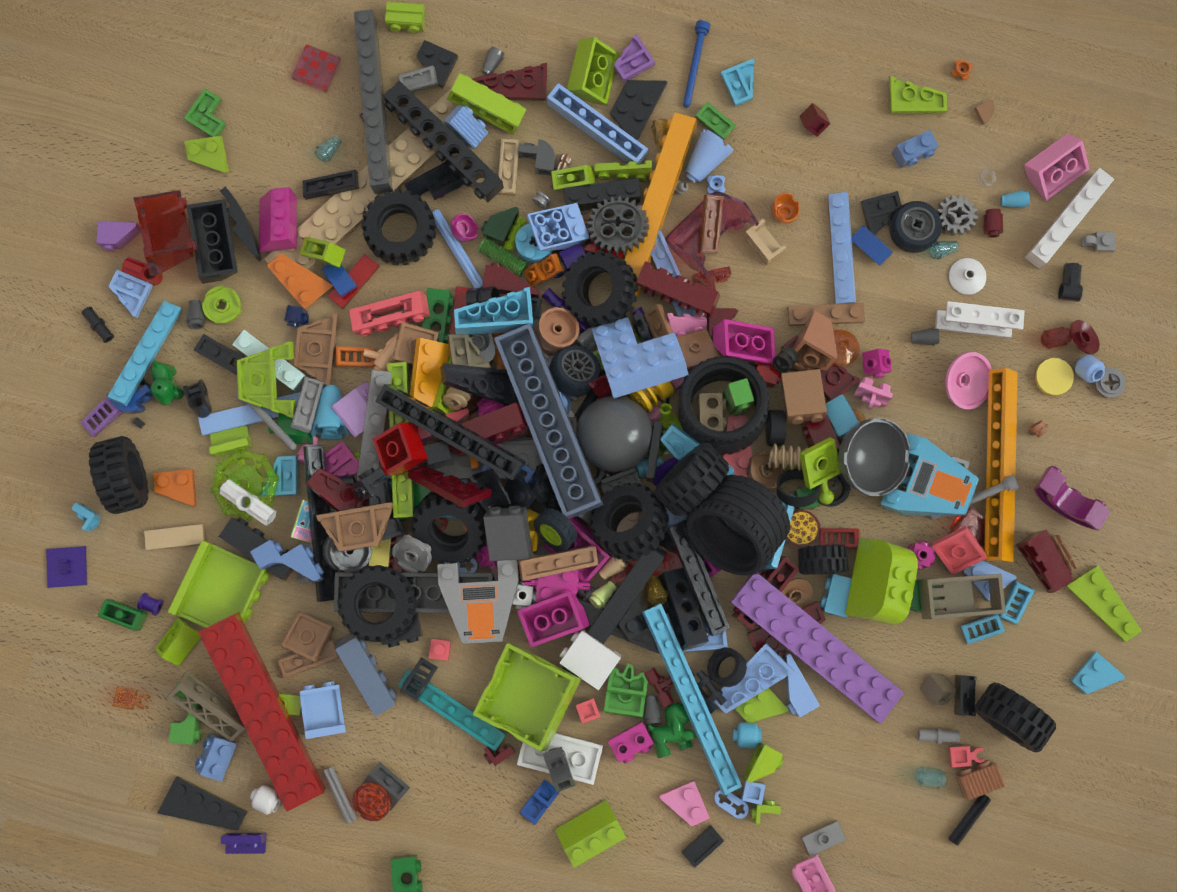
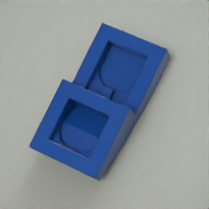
(539, 802)

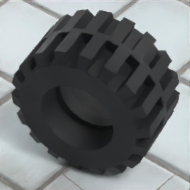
(823, 559)

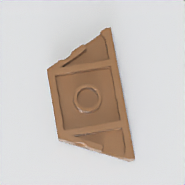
(316, 348)
(357, 527)

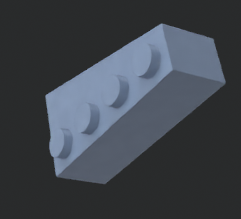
(366, 673)

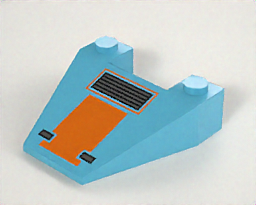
(936, 486)

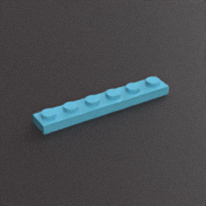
(144, 353)

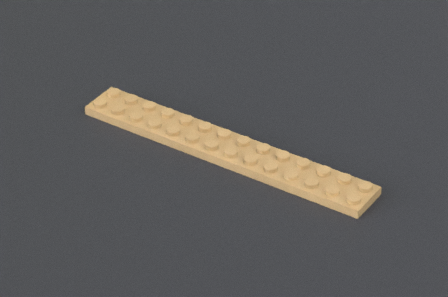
(345, 209)

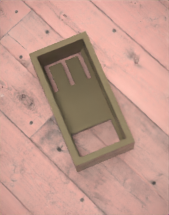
(958, 596)

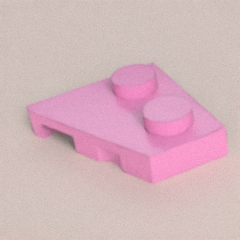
(686, 803)

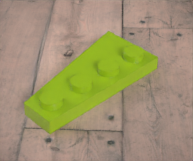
(1100, 596)

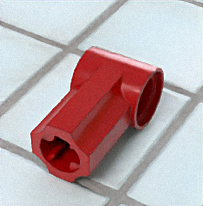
(140, 270)

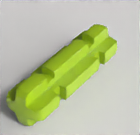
(519, 223)

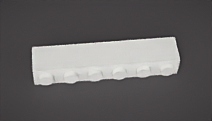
(1069, 218)

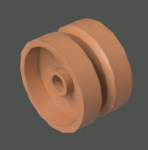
(556, 330)

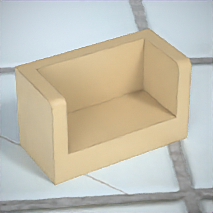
(763, 243)

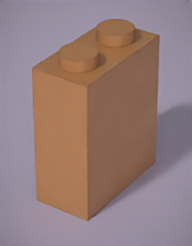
(803, 396)

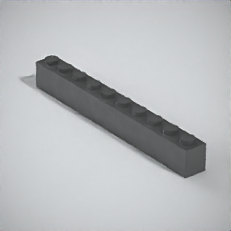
(373, 101)

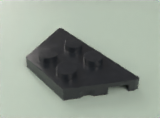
(637, 104)

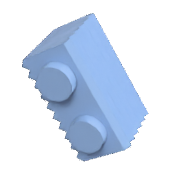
(466, 126)

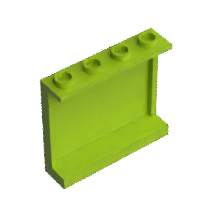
(218, 586)

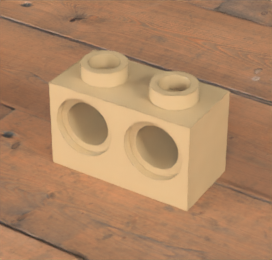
(706, 413)

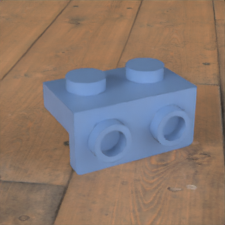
(215, 757)

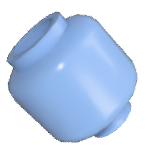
(1090, 368)

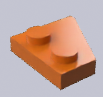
(176, 485)

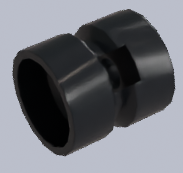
(479, 295)

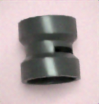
(785, 359)

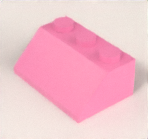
(1057, 166)

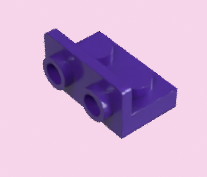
(244, 843)

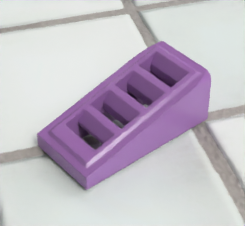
(104, 422)

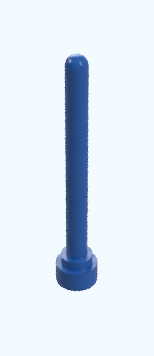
(702, 28)

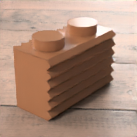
(980, 780)

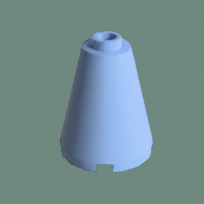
(706, 156)

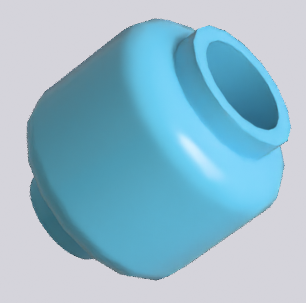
(747, 735)

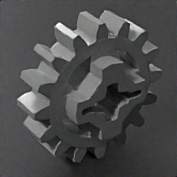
(964, 212)

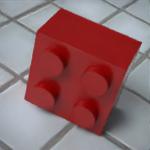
(399, 448)

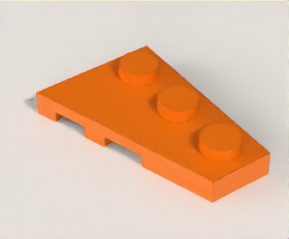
(299, 281)

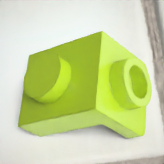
(768, 806)

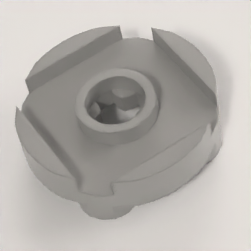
(408, 546)

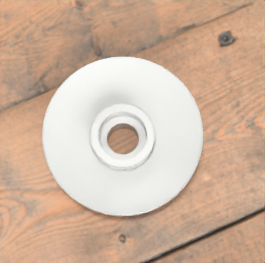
(960, 280)

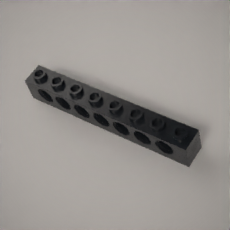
(400, 95)
(450, 431)

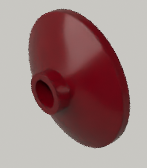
(1084, 337)

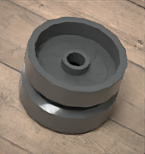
(345, 561)

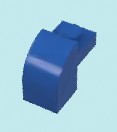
(135, 405)

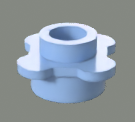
(716, 179)

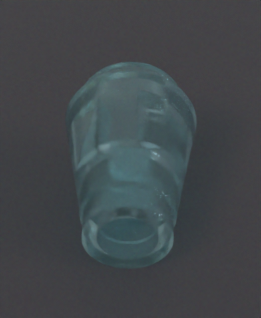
(328, 148)
(943, 248)

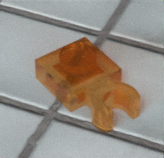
(128, 698)

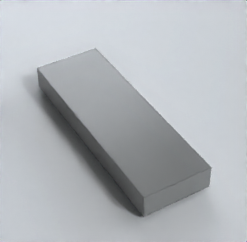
(307, 404)

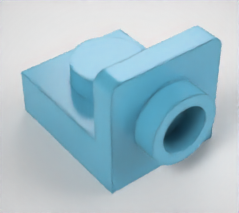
(84, 513)

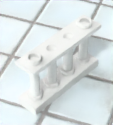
(979, 320)

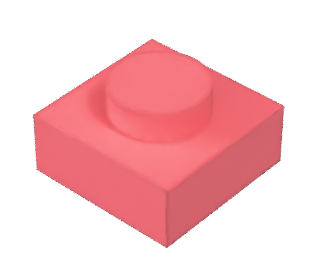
(439, 649)
(588, 710)

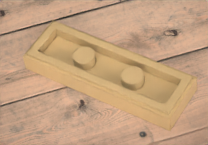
(508, 165)
(174, 537)

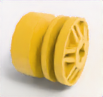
(647, 397)

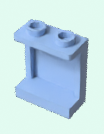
(322, 710)

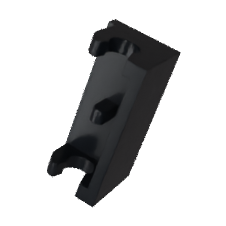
(965, 695)

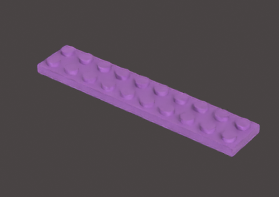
(817, 647)

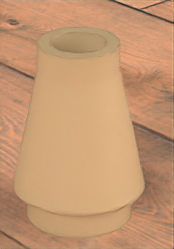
(612, 567)

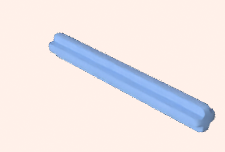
(457, 250)

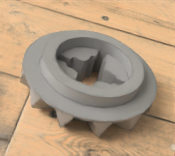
(1116, 389)

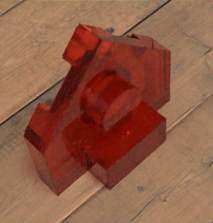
(974, 522)

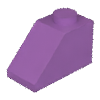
(116, 234)

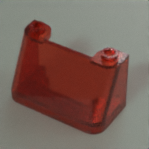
(164, 230)

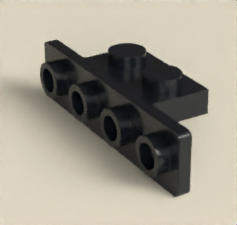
(437, 181)

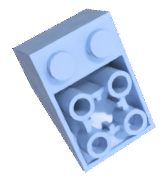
(558, 227)

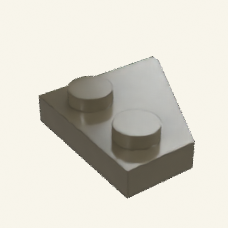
(465, 352)

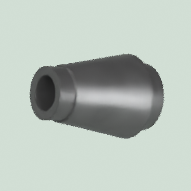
(492, 60)

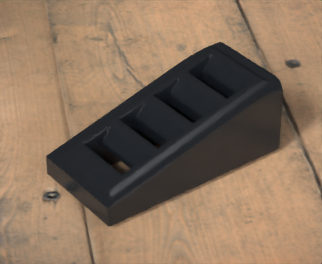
(415, 698)

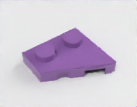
(634, 60)

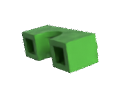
(738, 397)
(188, 730)

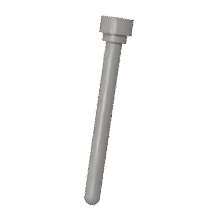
(272, 424)
(1009, 483)

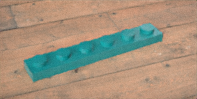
(457, 713)

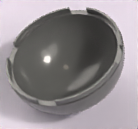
(615, 433)
(874, 456)

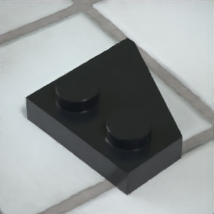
(440, 58)
(880, 210)

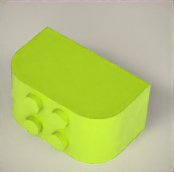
(882, 582)

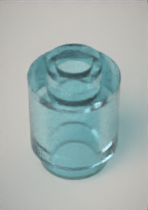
(930, 777)

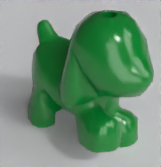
(164, 386)
(673, 731)

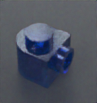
(296, 316)

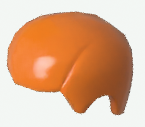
(785, 208)

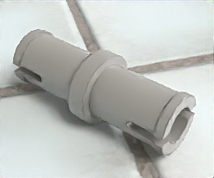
(938, 735)

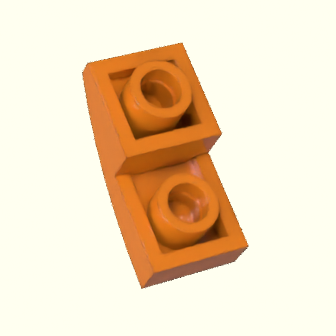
(543, 271)

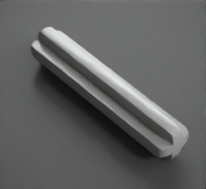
(339, 795)

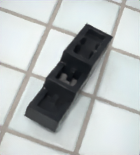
(243, 227)

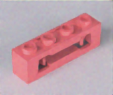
(365, 323)

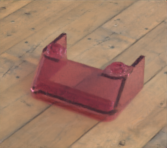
(686, 235)

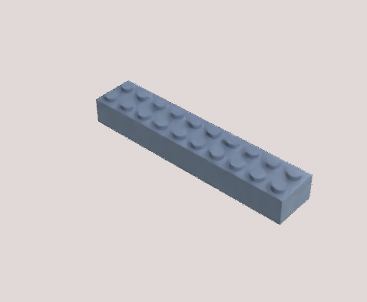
(548, 421)

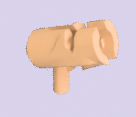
(384, 355)

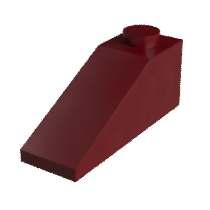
(505, 280)

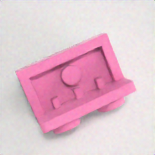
(812, 876)

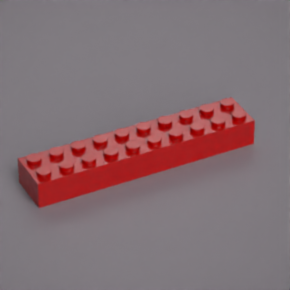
(262, 711)

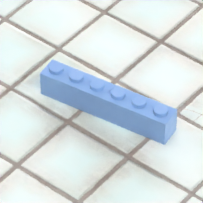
(596, 125)

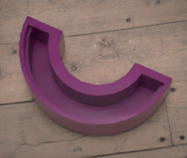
(1069, 501)

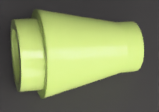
(601, 596)

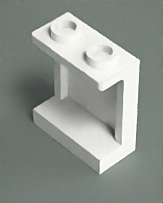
(589, 659)

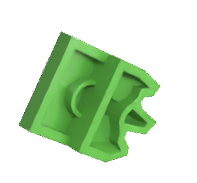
(626, 693)

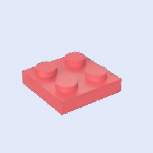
(959, 550)

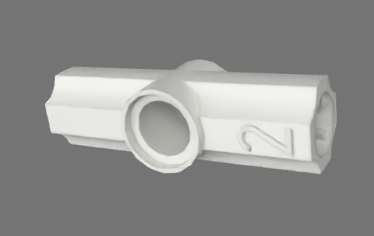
(238, 496)

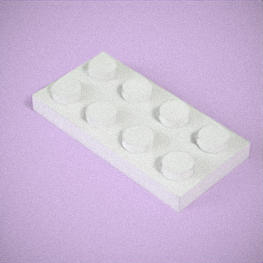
(581, 756)

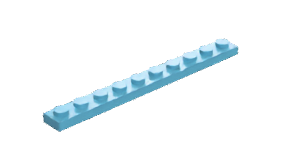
(692, 699)

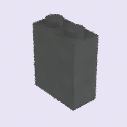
(507, 533)

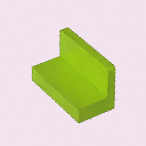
(229, 441)
(177, 642)

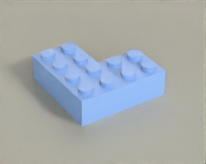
(635, 365)

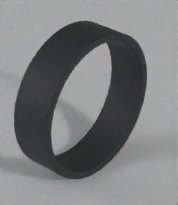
(795, 501)

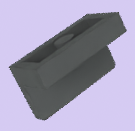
(390, 782)

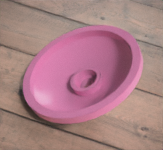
(968, 380)

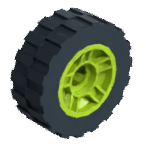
(555, 529)

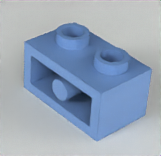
(915, 149)

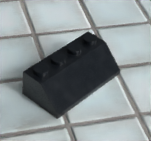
(213, 240)

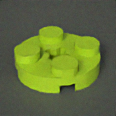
(211, 302)

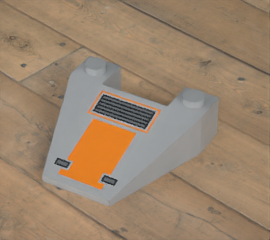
(479, 608)

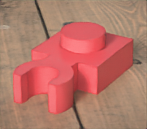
(961, 756)

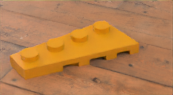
(426, 369)

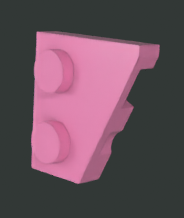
(686, 323)

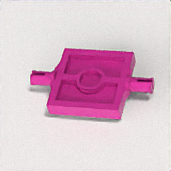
(557, 584)

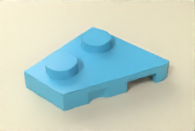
(1096, 674)

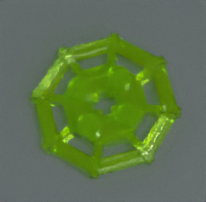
(247, 473)

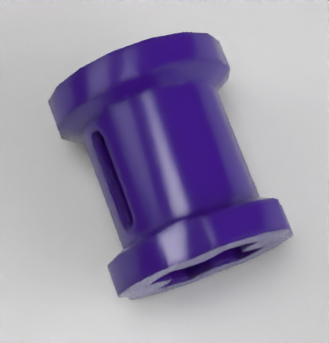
(150, 604)

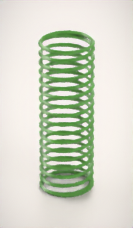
(507, 258)

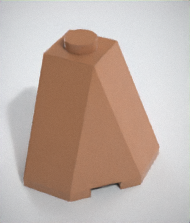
(816, 344)

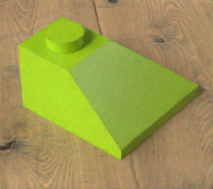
(763, 762)

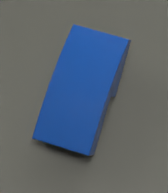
(871, 245)
(339, 279)

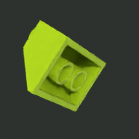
(592, 71)
(590, 833)

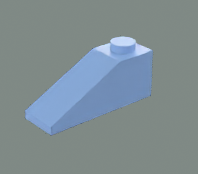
(798, 692)

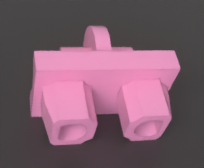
(873, 395)

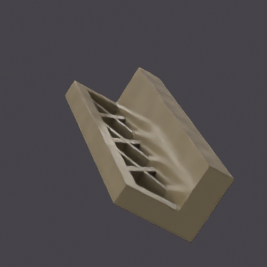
(212, 704)

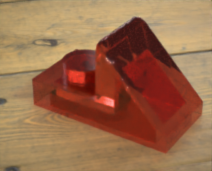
(719, 275)

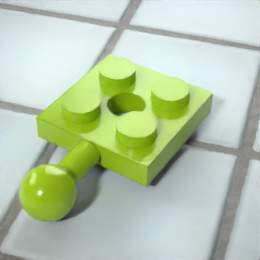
(828, 467)

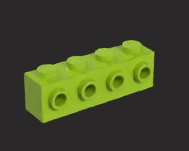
(486, 103)

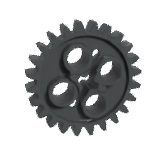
(619, 210)

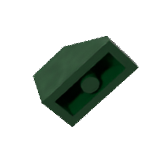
(500, 225)

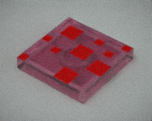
(316, 68)

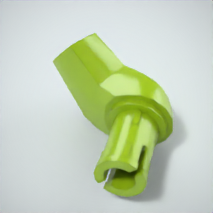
(668, 417)

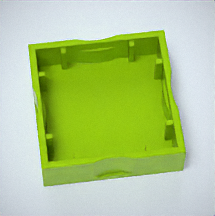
(527, 696)

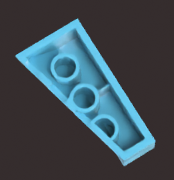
(495, 315)

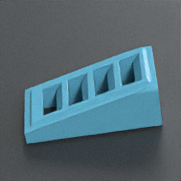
(1022, 605)
(1000, 629)

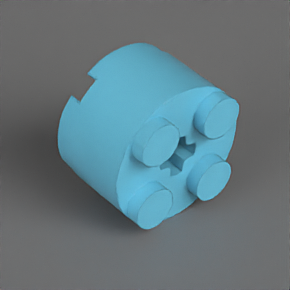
(526, 249)

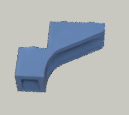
(298, 559)

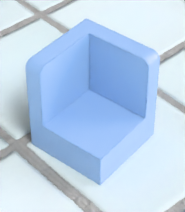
(753, 792)

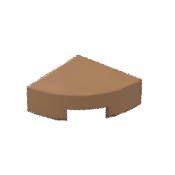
(985, 111)

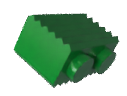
(122, 614)

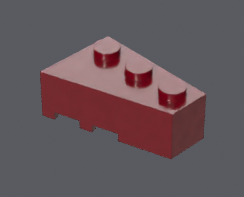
(1045, 560)

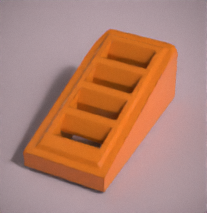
(341, 364)

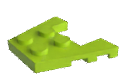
(258, 379)

